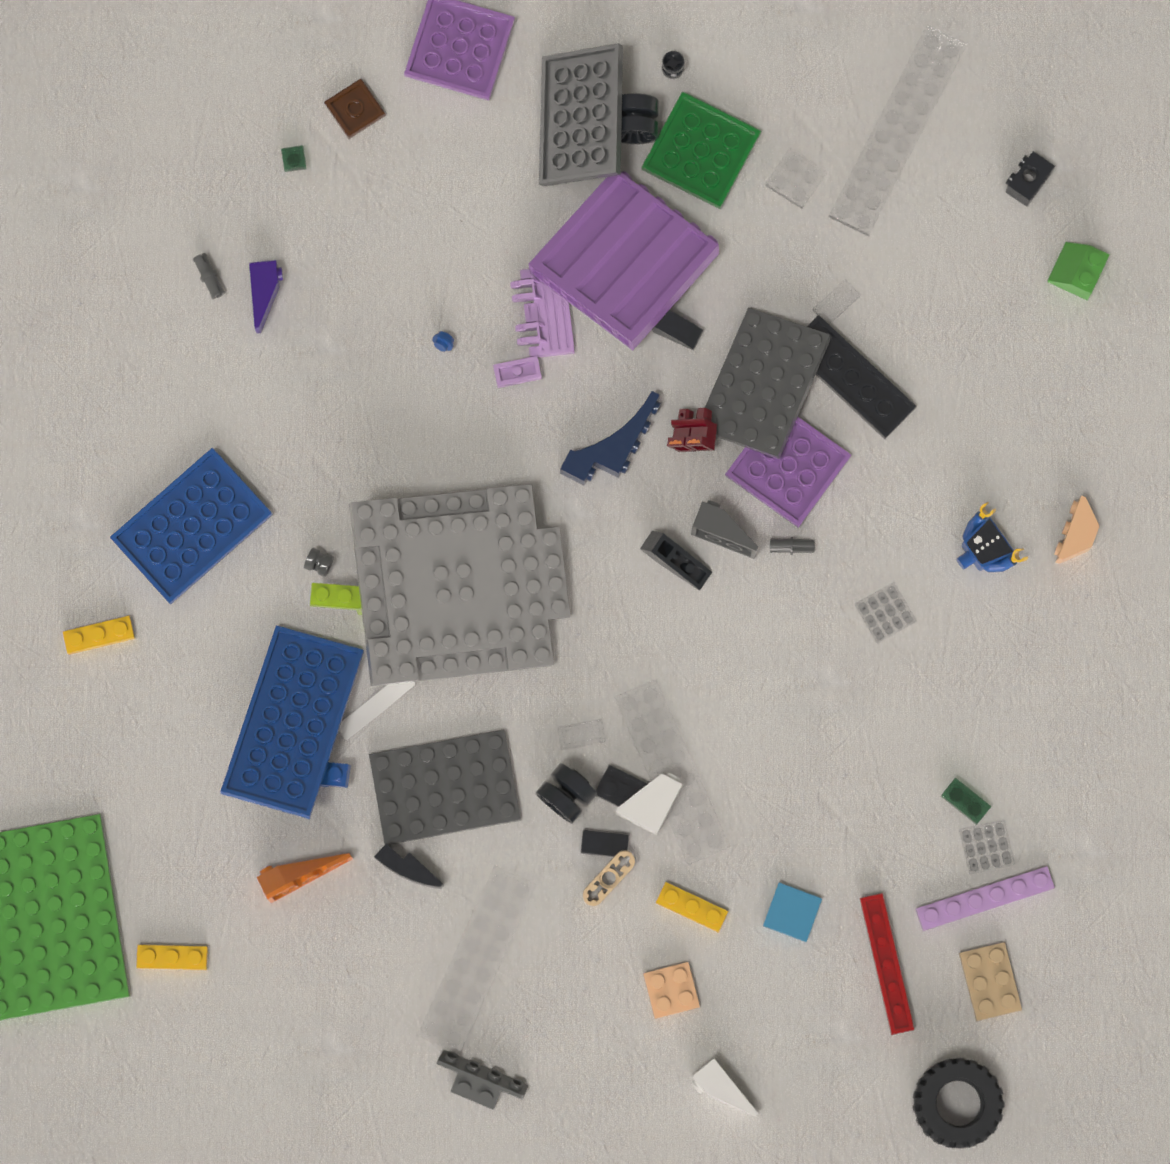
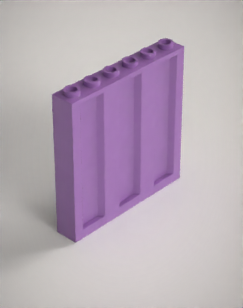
(624, 258)

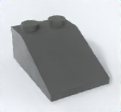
(720, 529)

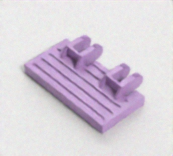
(547, 315)

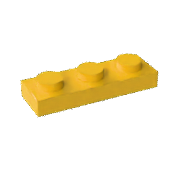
(98, 635)
(691, 907)
(172, 957)

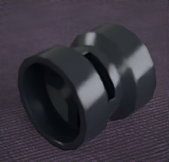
(672, 60)

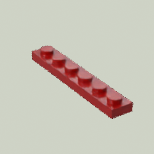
(886, 964)

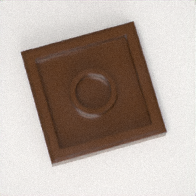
(354, 108)

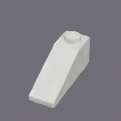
(718, 1085)

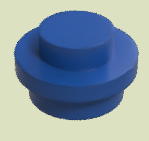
(443, 341)

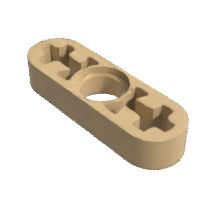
(616, 861)

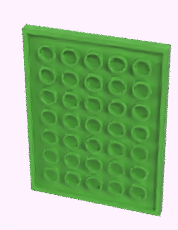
(57, 919)

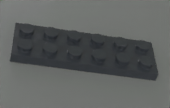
(861, 384)

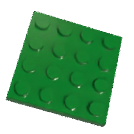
(701, 150)

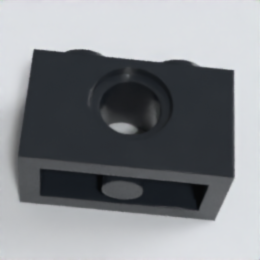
(1023, 190)

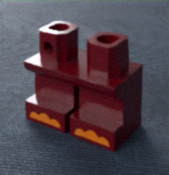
(691, 433)

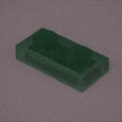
(965, 801)

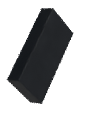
(603, 843)

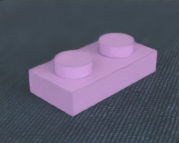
(517, 372)

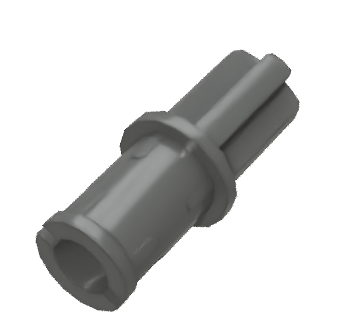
(792, 546)

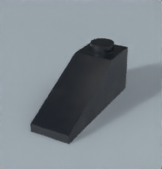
(675, 559)

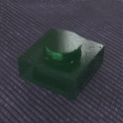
(293, 158)

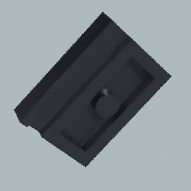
(618, 786)

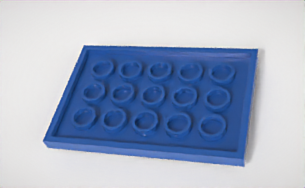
(191, 526)

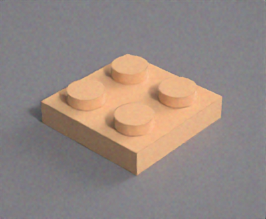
(671, 990)

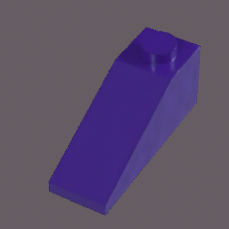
(264, 289)

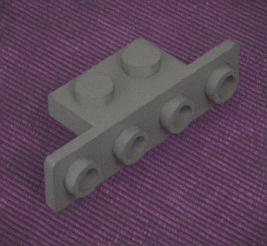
(478, 1082)

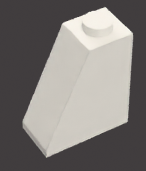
(652, 803)

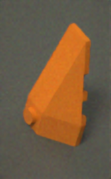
(287, 878)

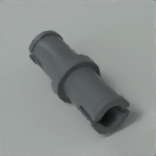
(208, 275)

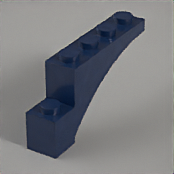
(614, 451)

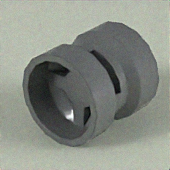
(318, 562)

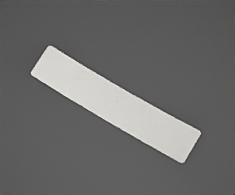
(373, 708)

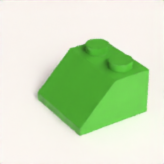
(1078, 269)

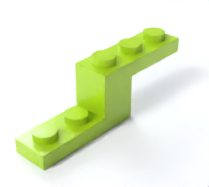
(335, 596)

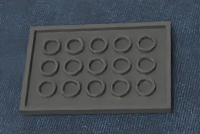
(581, 115)
(765, 381)
(444, 787)

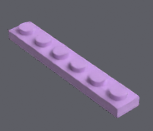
(984, 898)

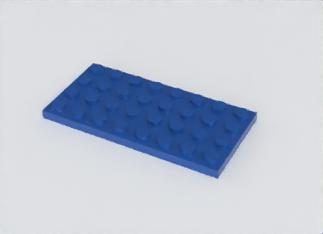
(292, 722)

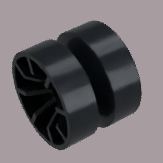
(638, 118)
(570, 787)

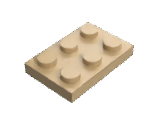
(990, 981)

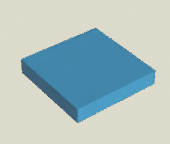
(792, 912)

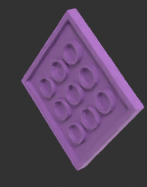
(459, 47)
(795, 479)

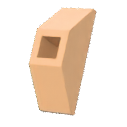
(1078, 532)

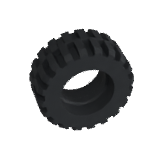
(990, 1103)

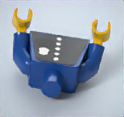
(986, 545)

